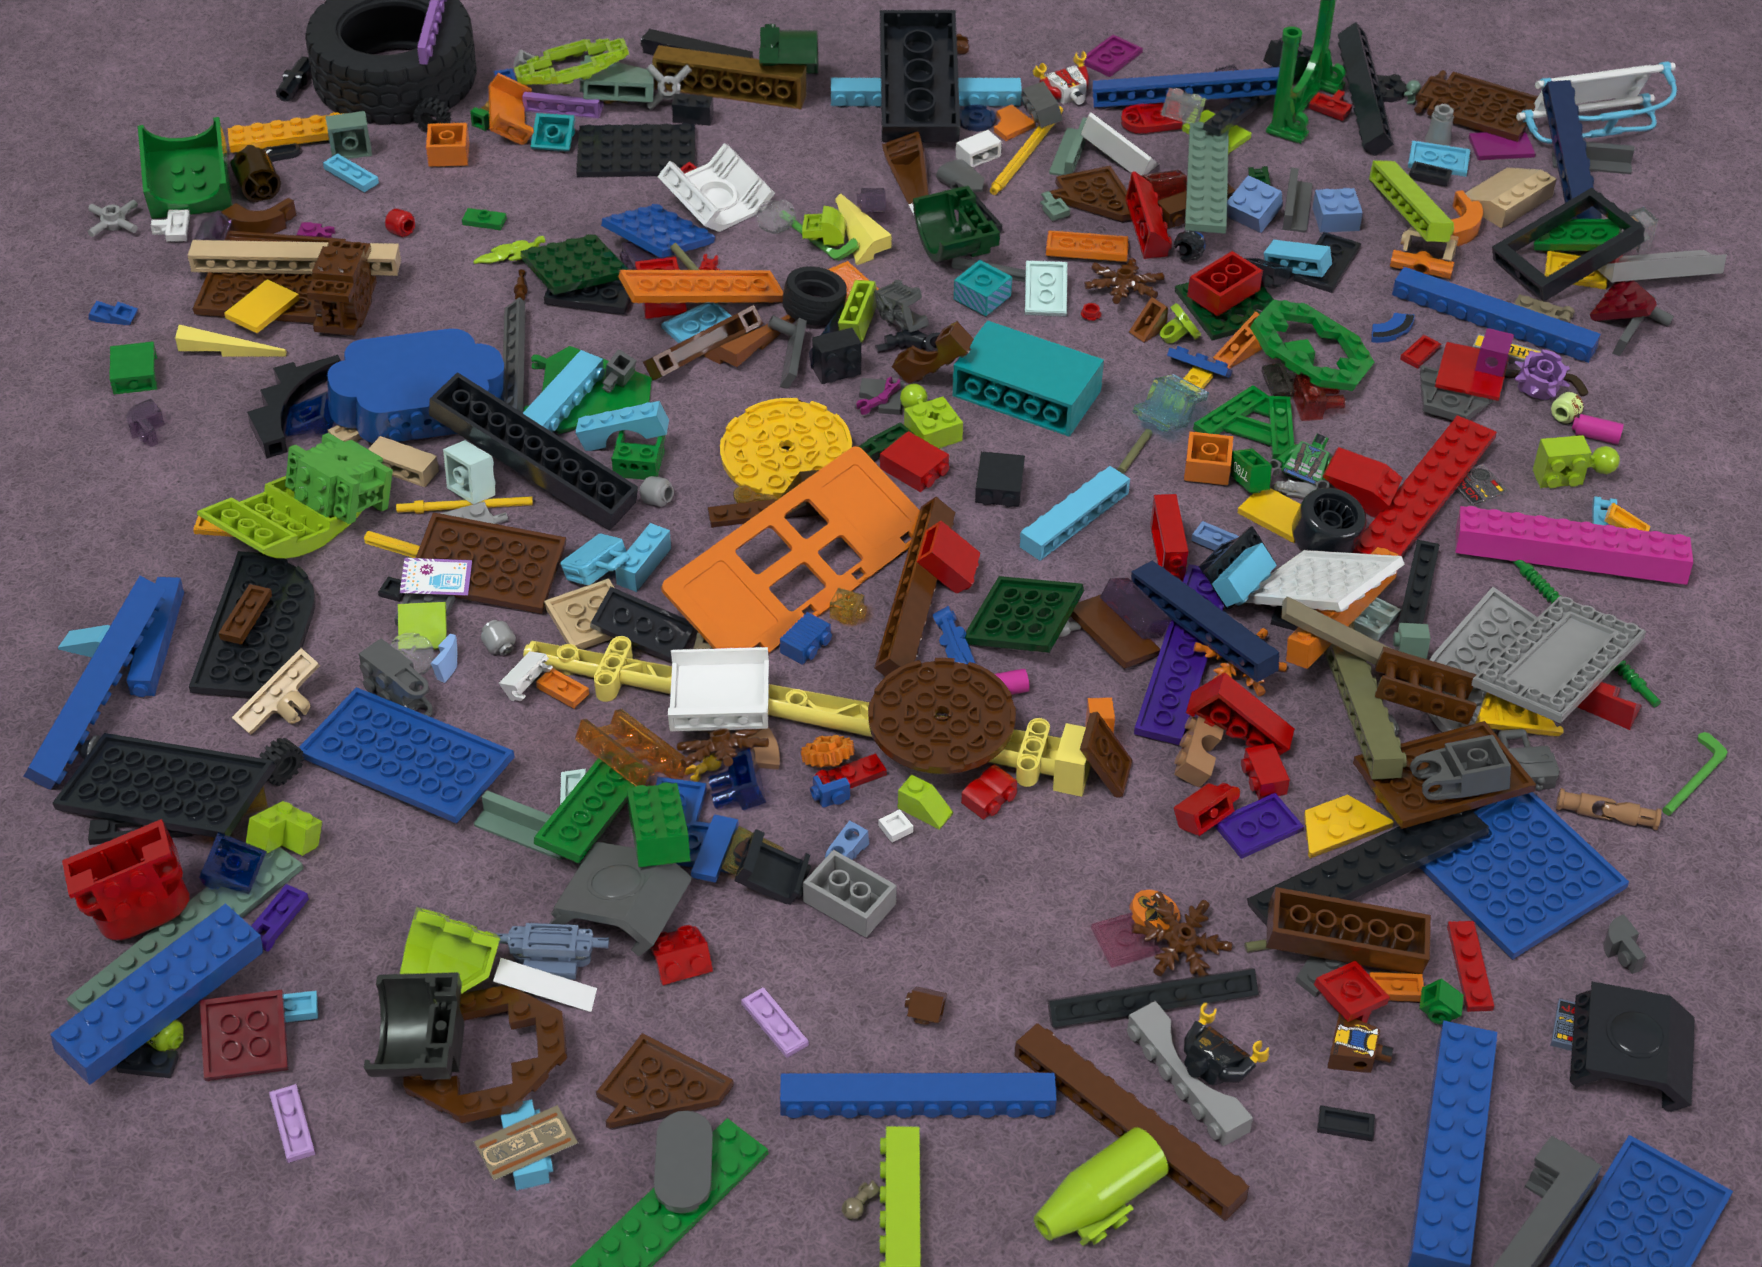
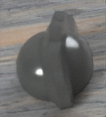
(87, 746)

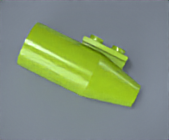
(1097, 1190)

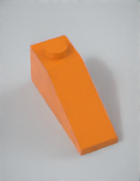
(1240, 346)

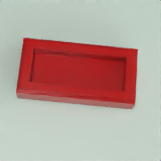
(1420, 351)

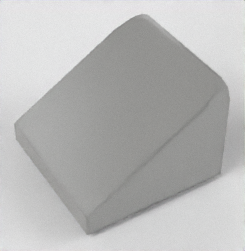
(521, 58)

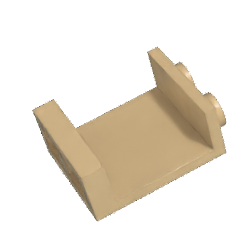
(1450, 247)

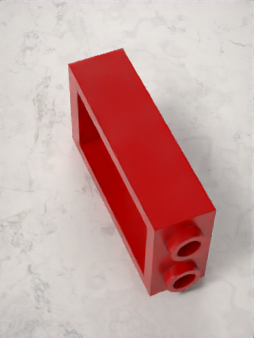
(1169, 535)

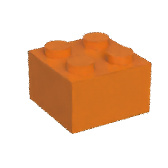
(447, 144)
(1208, 458)

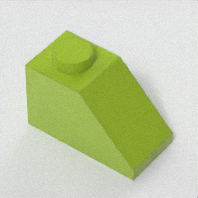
(923, 802)

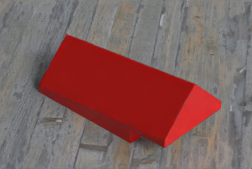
(1606, 704)

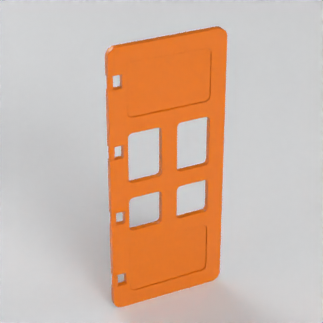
(736, 606)

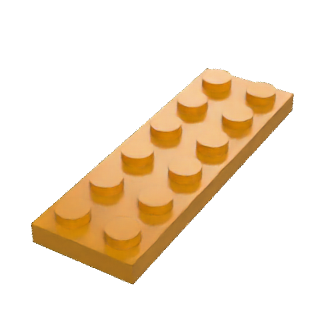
(279, 133)

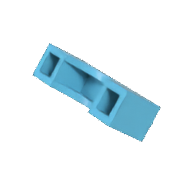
(644, 419)

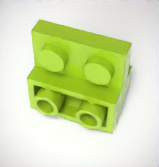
(827, 225)

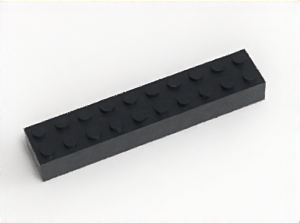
(533, 451)

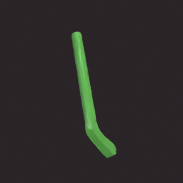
(836, 255)
(1719, 755)

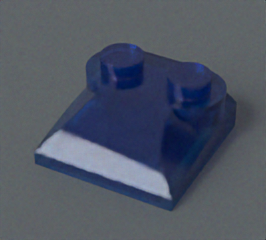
(309, 416)
(232, 864)

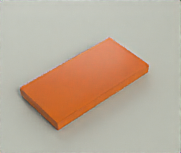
(1087, 246)

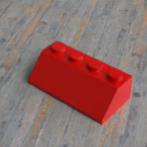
(1147, 218)

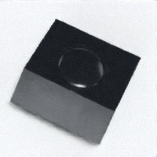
(1634, 1040)

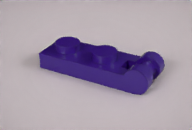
(279, 914)

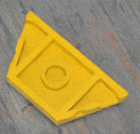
(1508, 716)
(1340, 824)

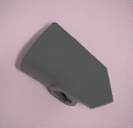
(960, 174)

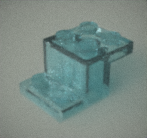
(1170, 403)

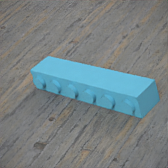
(566, 390)
(1074, 513)

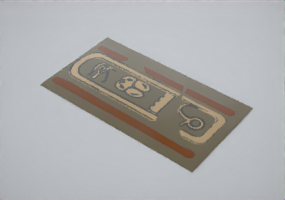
(525, 1142)

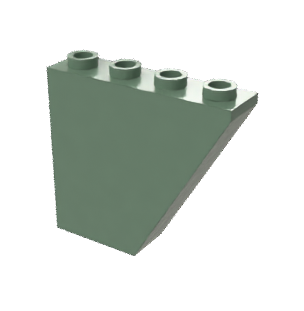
(618, 83)

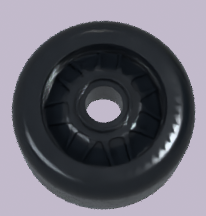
(1329, 521)

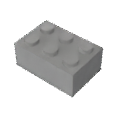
(849, 893)

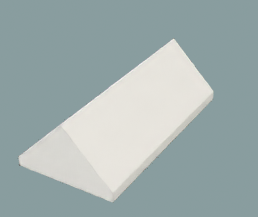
(1117, 146)

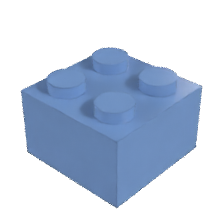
(1254, 204)
(1337, 210)

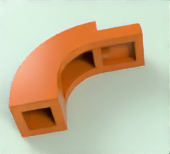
(1470, 218)

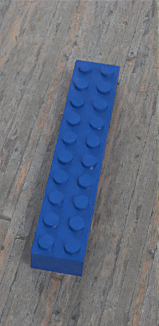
(1453, 1148)

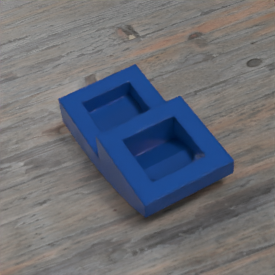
(118, 314)

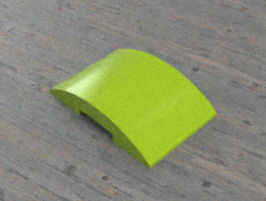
(275, 522)

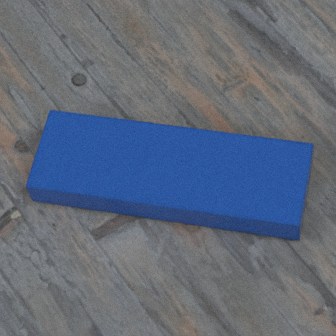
(714, 848)

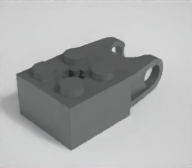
(393, 677)
(1464, 769)

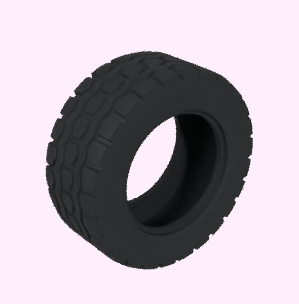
(391, 86)

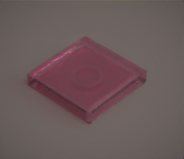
(1119, 942)

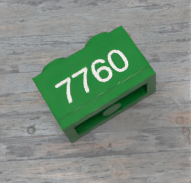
(1251, 470)

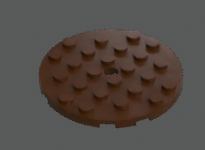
(906, 721)

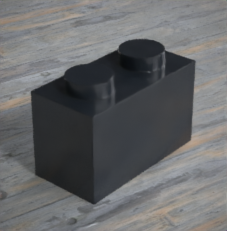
(692, 109)

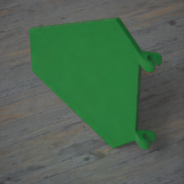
(597, 400)

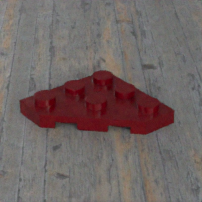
(1624, 300)

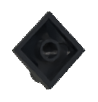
(1273, 273)

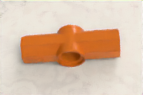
(1423, 263)

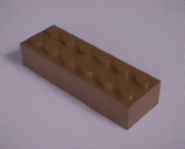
(1348, 931)

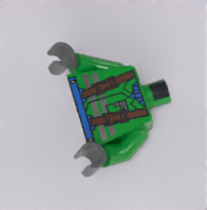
(1305, 462)

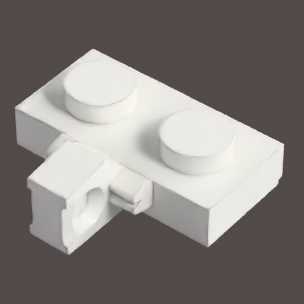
(174, 227)

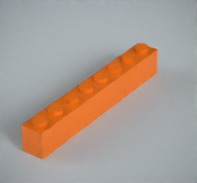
(1306, 648)

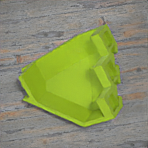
(448, 946)

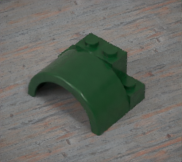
(788, 47)
(944, 235)

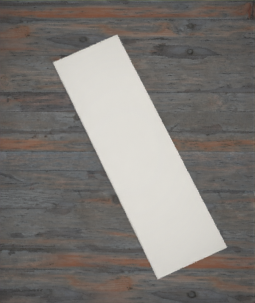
(545, 984)

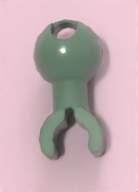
(1413, 88)

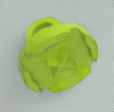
(1179, 325)

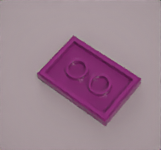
(1111, 55)
(1494, 147)

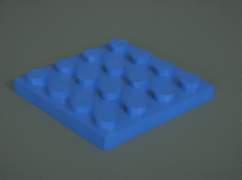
(657, 230)

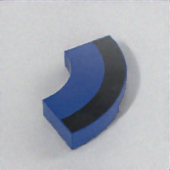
(1390, 330)

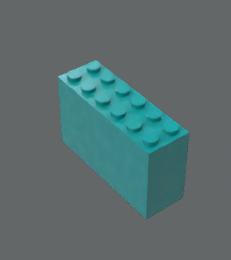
(1028, 378)

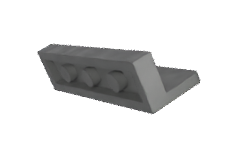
(1607, 157)
(1297, 203)

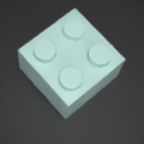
(469, 472)

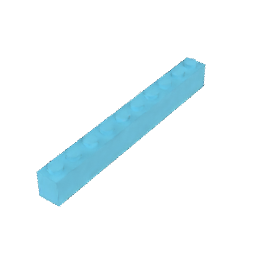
(971, 91)

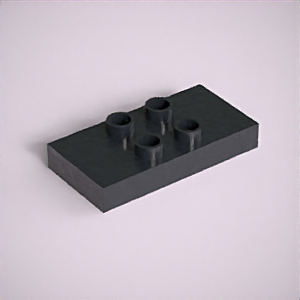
(919, 75)

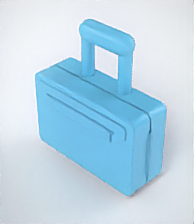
(595, 559)

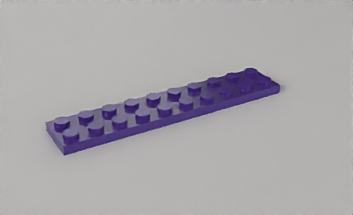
(1175, 674)

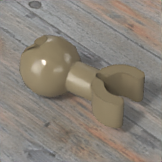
(854, 1207)

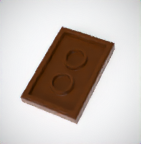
(1106, 754)

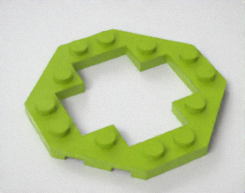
(616, 50)

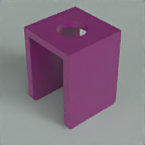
(1494, 352)

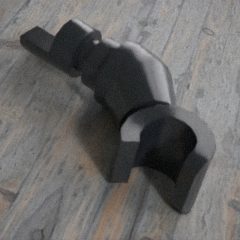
(907, 339)

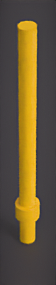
(420, 506)

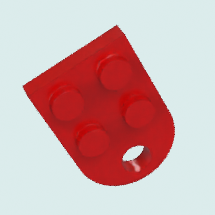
(1147, 119)

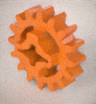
(827, 751)

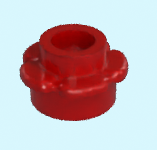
(1091, 311)

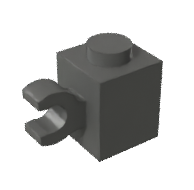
(618, 370)

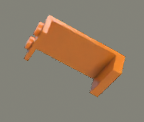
(507, 109)

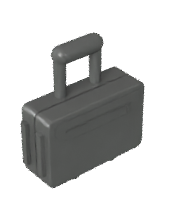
(1536, 761)

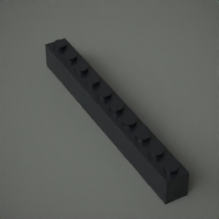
(1365, 90)

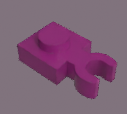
(315, 230)

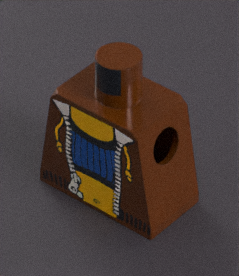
(1356, 1047)

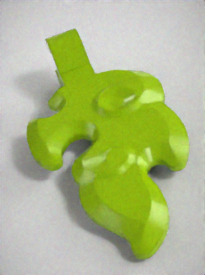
(504, 251)

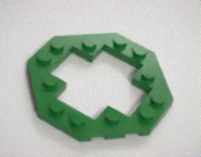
(1274, 319)

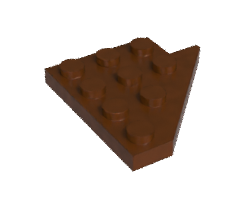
(1095, 192)
(658, 1082)

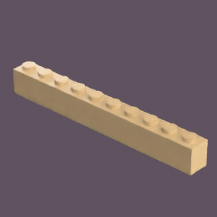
(278, 257)

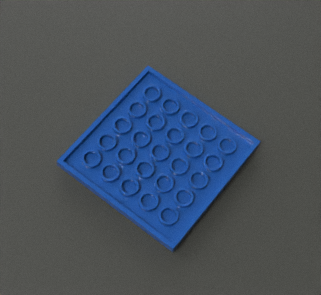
(1525, 874)

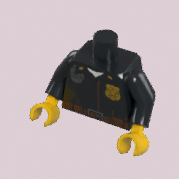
(1215, 1056)

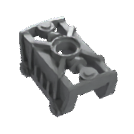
(892, 297)

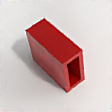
(914, 461)
(948, 557)

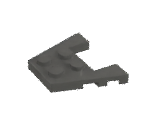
(1446, 402)

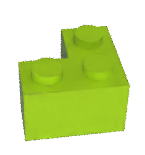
(284, 827)

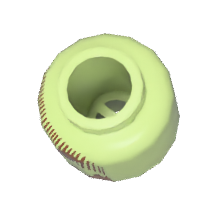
(1567, 407)

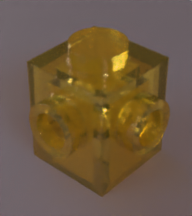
(847, 607)

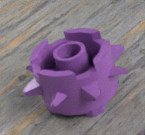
(1541, 374)

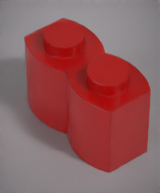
(989, 792)

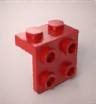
(681, 954)

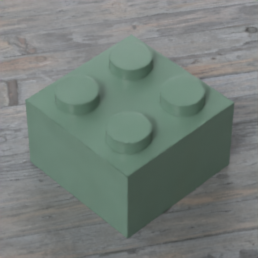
(349, 135)

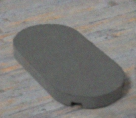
(683, 1161)

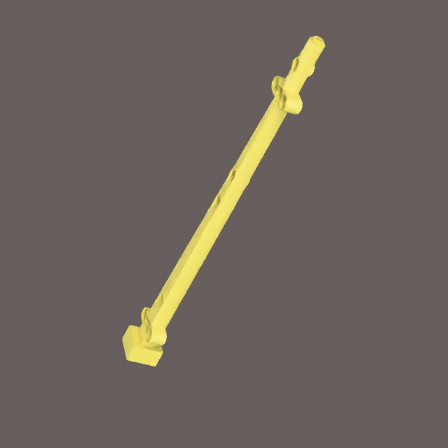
(1027, 750)

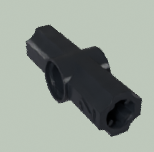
(294, 79)

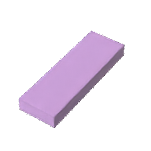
(775, 1022)
(292, 1123)

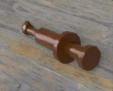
(520, 288)

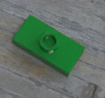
(484, 219)

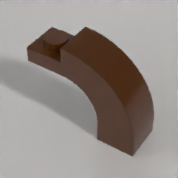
(263, 221)

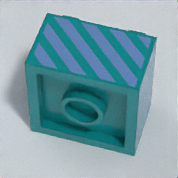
(982, 287)

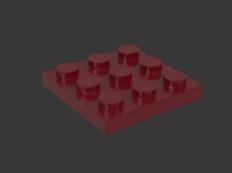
(243, 1035)

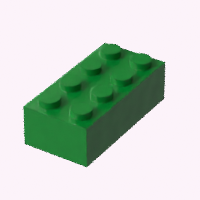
(658, 824)

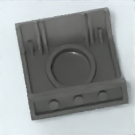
(621, 894)

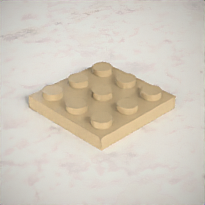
(575, 611)

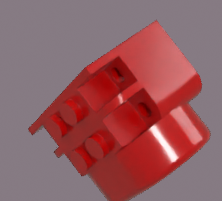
(129, 882)

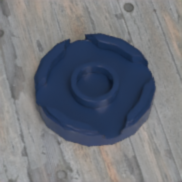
(972, 121)

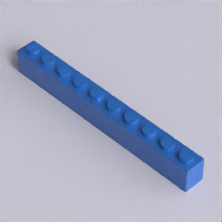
(1207, 85)
(1496, 314)
(94, 684)
(917, 1094)

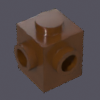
(925, 1005)

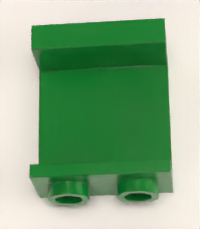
(132, 368)

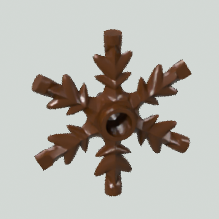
(1124, 280)
(722, 745)
(1181, 936)

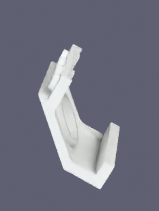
(720, 191)

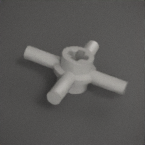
(667, 79)
(112, 218)

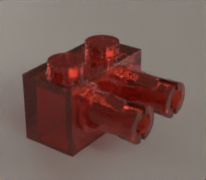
(1167, 183)
(1312, 400)

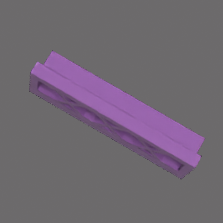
(562, 105)

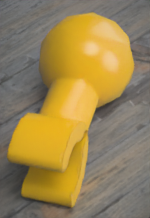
(709, 763)

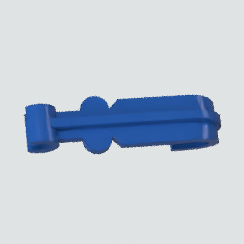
(953, 636)

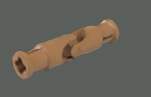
(1626, 812)

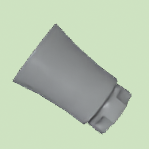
(1440, 125)

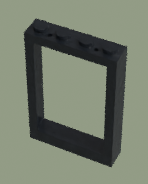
(1546, 287)

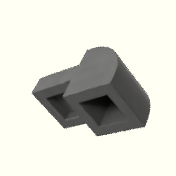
(1621, 941)

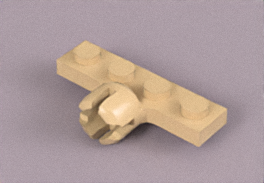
(279, 694)

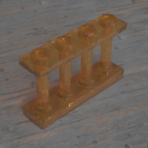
(637, 737)

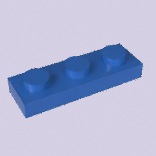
(1200, 361)

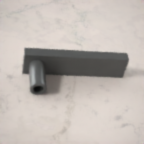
(1657, 315)
(794, 347)

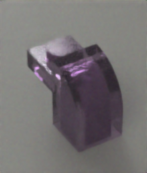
(143, 421)

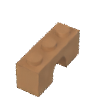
(1193, 761)

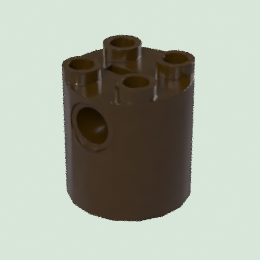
(255, 174)

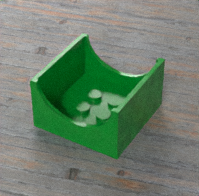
(185, 172)

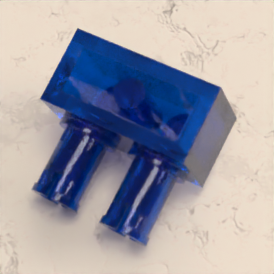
(745, 781)

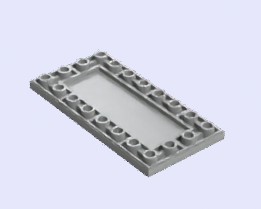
(1559, 659)

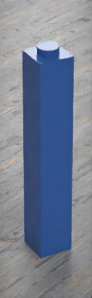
(152, 651)

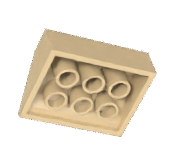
(1512, 194)

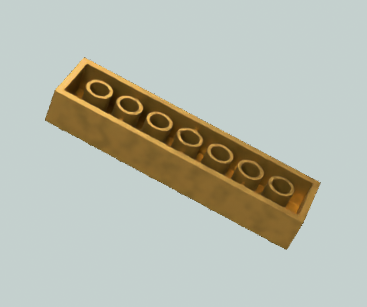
(733, 77)

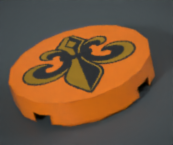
(1143, 909)

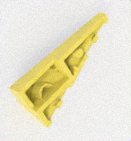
(868, 233)
(200, 340)

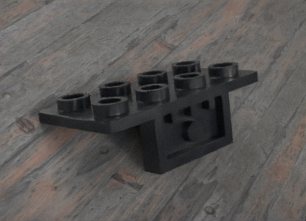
(1227, 553)

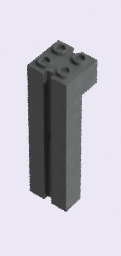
(1564, 1184)

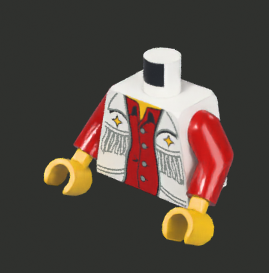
(1066, 84)

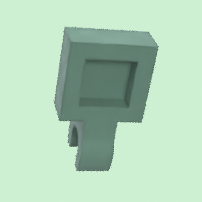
(1053, 207)

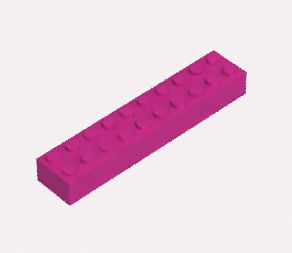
(1574, 545)

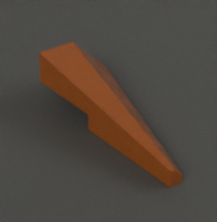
(741, 348)

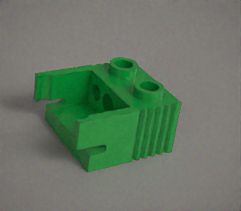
(636, 459)

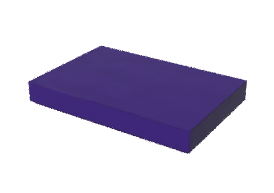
(1259, 825)

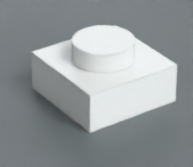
(895, 825)

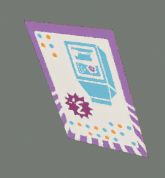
(436, 576)

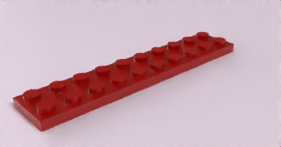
(1427, 488)

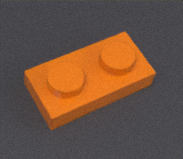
(562, 688)
(1400, 985)

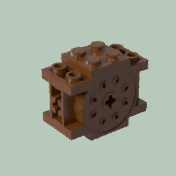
(341, 287)

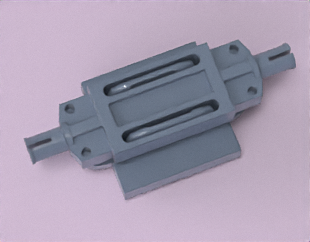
(552, 947)

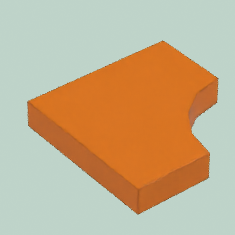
(1012, 123)

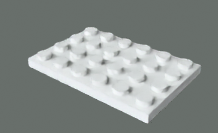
(1326, 579)

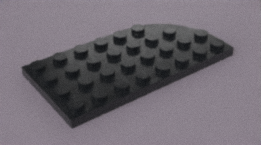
(275, 637)

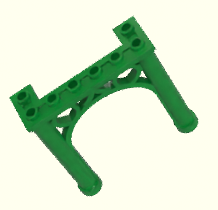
(1318, 75)

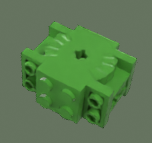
(338, 478)

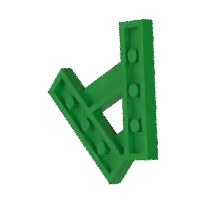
(1232, 419)

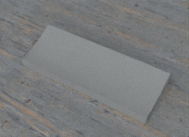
(1664, 265)

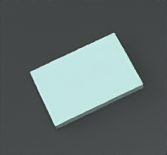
(1046, 288)

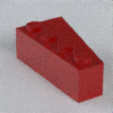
(1239, 713)

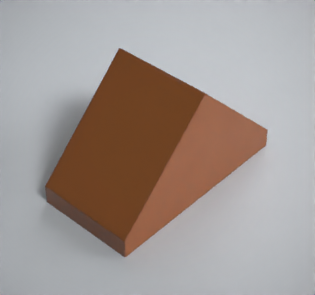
(1150, 320)

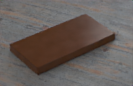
(1113, 632)

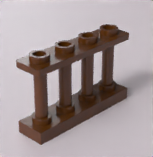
(1427, 673)

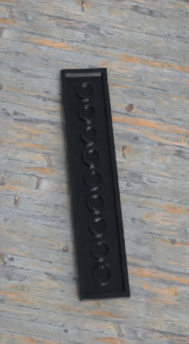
(1380, 860)

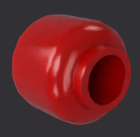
(400, 222)

